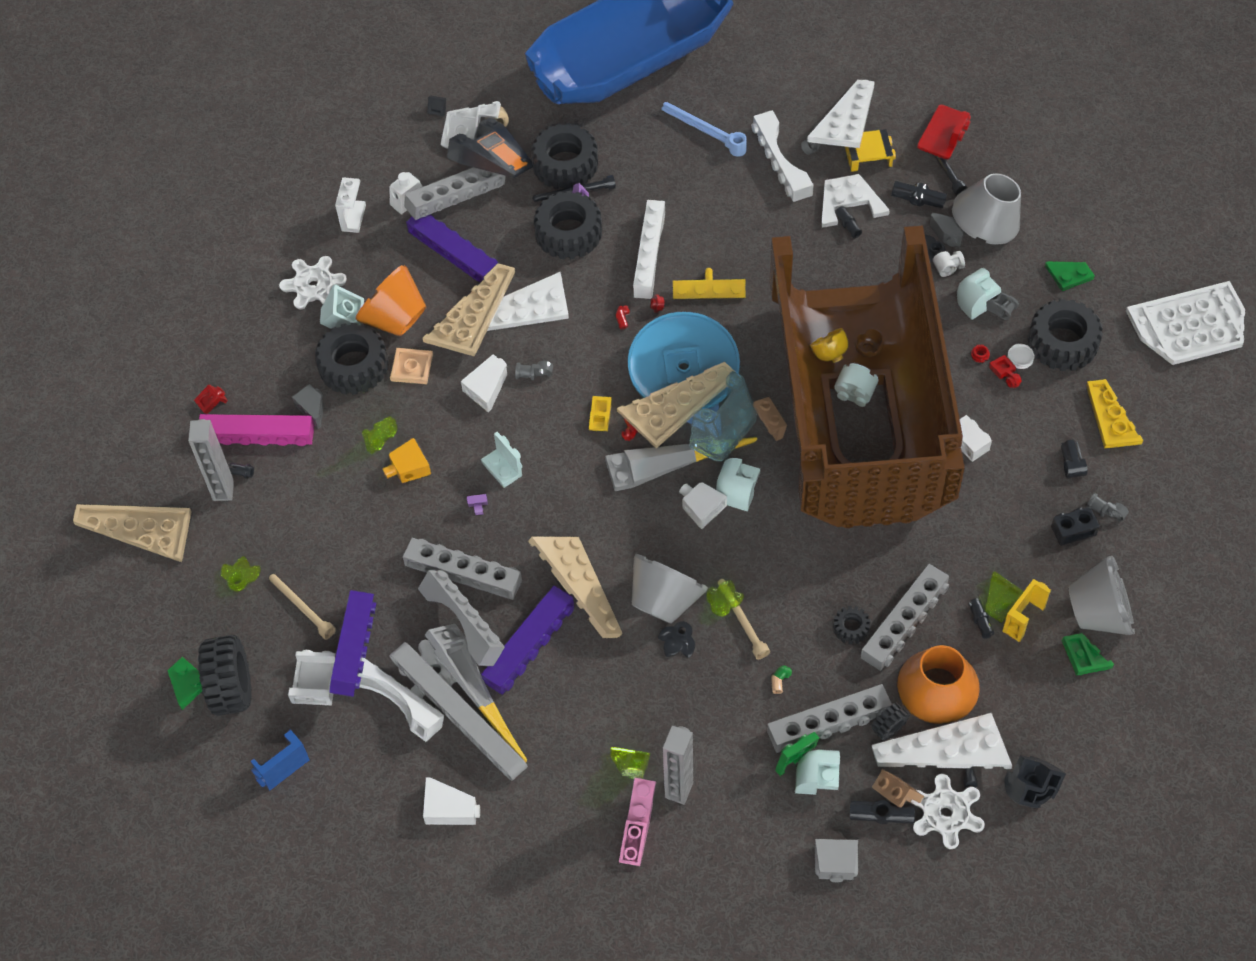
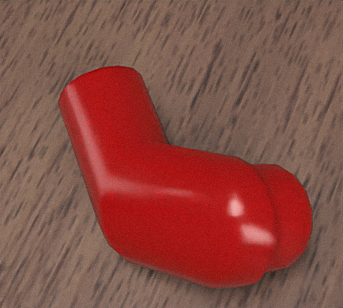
(620, 316)
(630, 432)

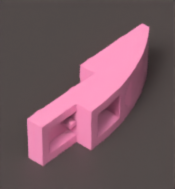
(637, 822)

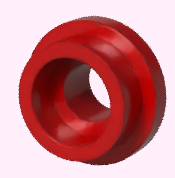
(657, 303)
(982, 350)

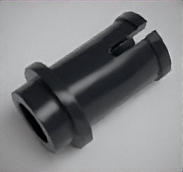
(242, 470)

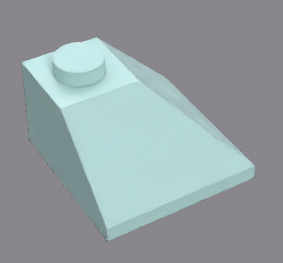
(340, 308)

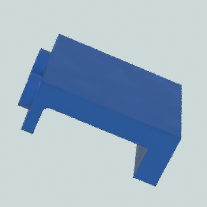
(282, 764)

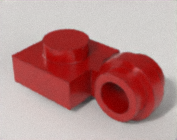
(1005, 368)

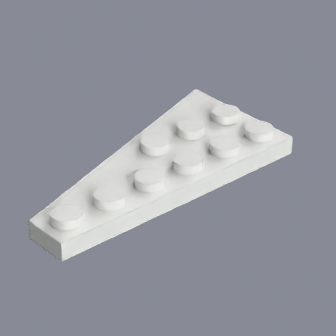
(532, 304)

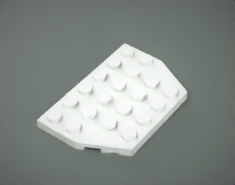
(1191, 323)

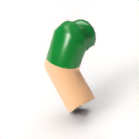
(781, 673)

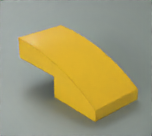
(600, 413)

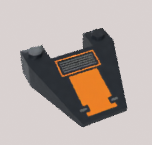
(491, 151)

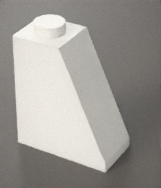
(485, 382)
(448, 805)

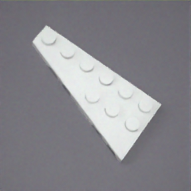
(847, 119)
(948, 746)

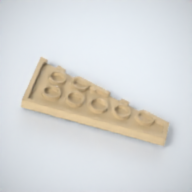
(472, 315)
(672, 406)
(149, 528)
(578, 578)

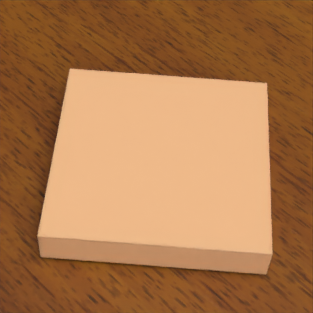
(411, 366)

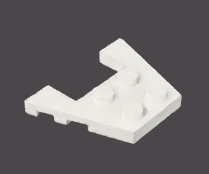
(467, 121)
(849, 192)

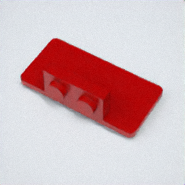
(944, 131)

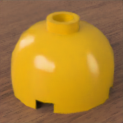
(831, 346)

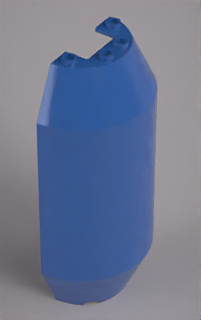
(619, 44)

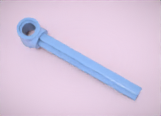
(735, 141)

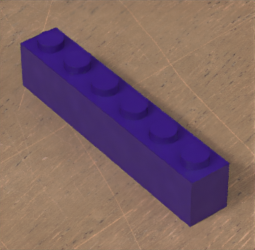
(451, 246)
(528, 640)
(351, 643)

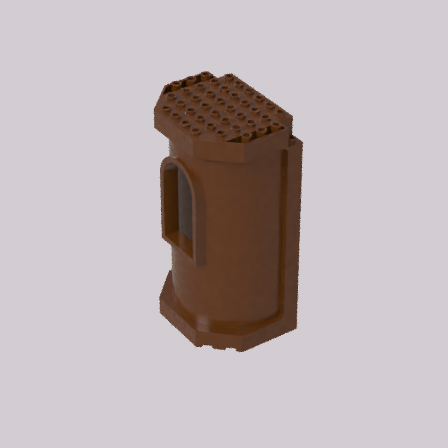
(916, 384)

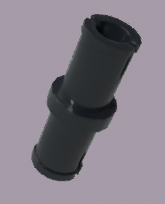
(848, 222)
(981, 618)

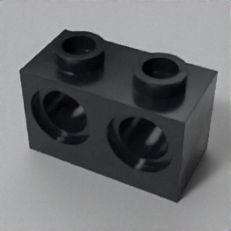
(1076, 530)

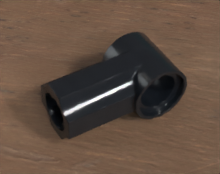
(1074, 464)

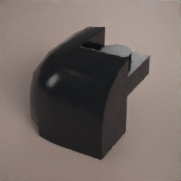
(1033, 781)

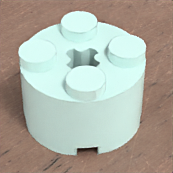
(856, 384)

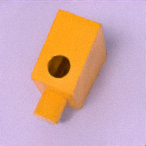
(407, 463)

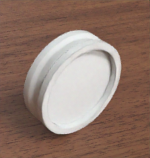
(1021, 356)

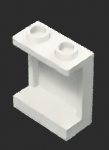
(348, 210)
(312, 678)

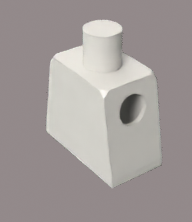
(404, 184)
(702, 503)

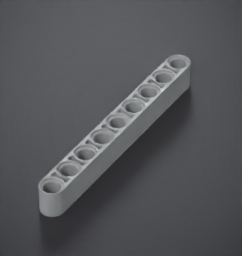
(458, 711)

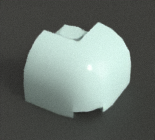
(975, 292)
(737, 483)
(817, 771)

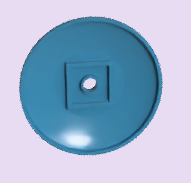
(678, 340)

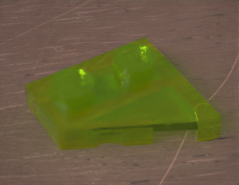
(380, 434)
(1001, 597)
(630, 762)

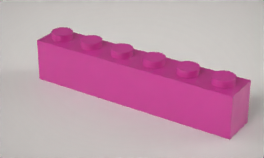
(262, 429)

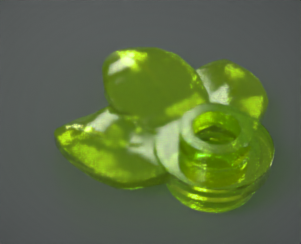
(241, 572)
(724, 596)

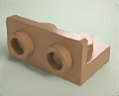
(770, 417)
(895, 789)

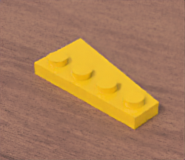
(1111, 417)

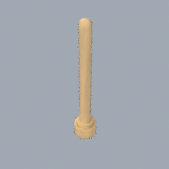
(325, 628)
(760, 649)

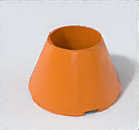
(394, 304)
(934, 701)

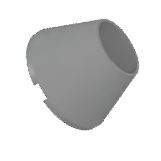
(990, 209)
(662, 589)
(1102, 600)

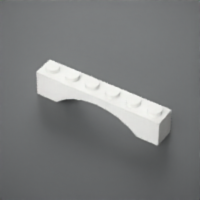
(796, 181)
(648, 249)
(421, 716)

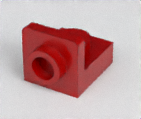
(210, 398)

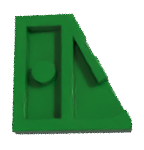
(1069, 273)
(1084, 655)
(185, 682)
(795, 752)

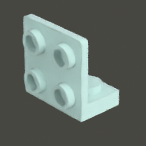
(503, 462)

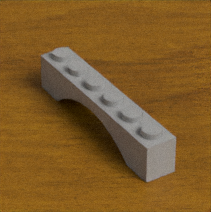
(481, 641)

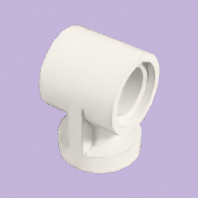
(948, 264)

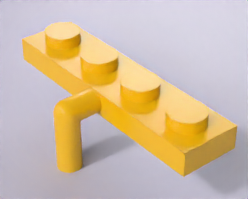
(709, 288)

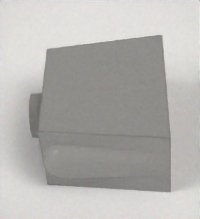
(836, 859)

